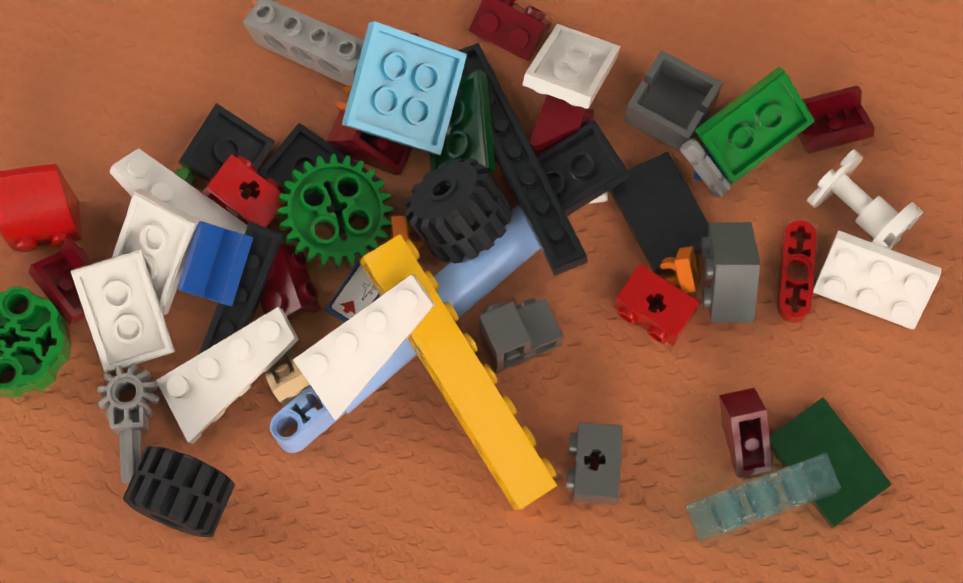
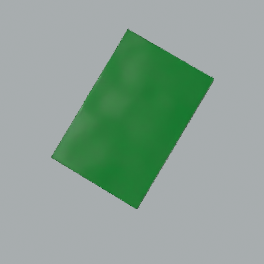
(755, 125)

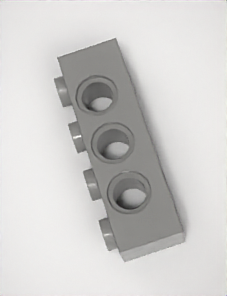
(304, 40)

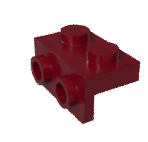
(510, 26)
(837, 120)
(56, 280)
(290, 285)

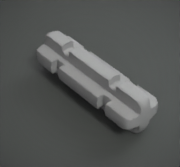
(705, 167)

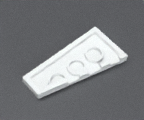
(145, 173)
(356, 350)
(215, 378)

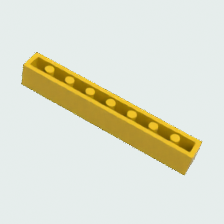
(464, 381)

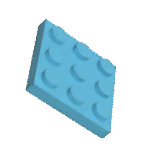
(404, 88)

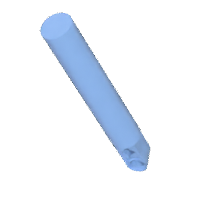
(458, 284)

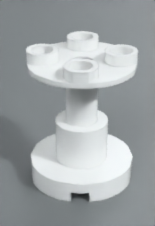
(875, 215)

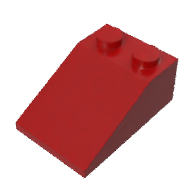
(37, 208)

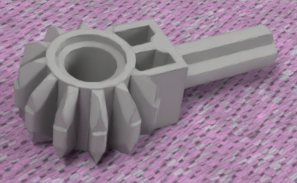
(131, 417)

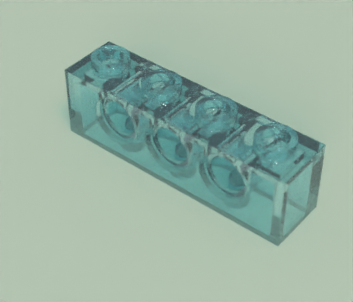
(762, 498)

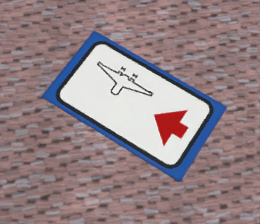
(354, 295)

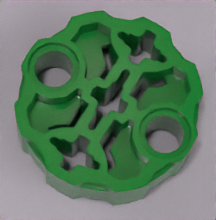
(49, 327)

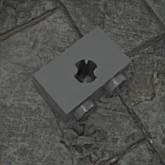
(601, 442)

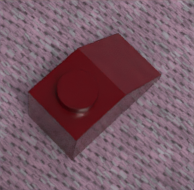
(557, 122)
(368, 148)
(746, 432)

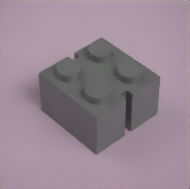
(675, 102)

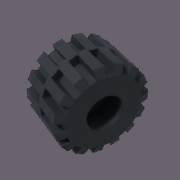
(458, 210)
(179, 491)

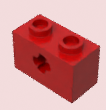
(237, 174)
(648, 288)

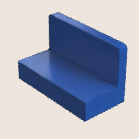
(215, 263)

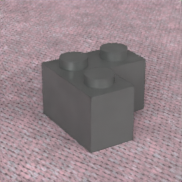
(732, 272)
(518, 332)

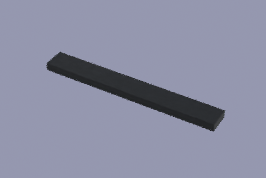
(527, 176)

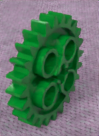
(304, 218)

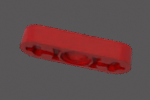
(804, 297)

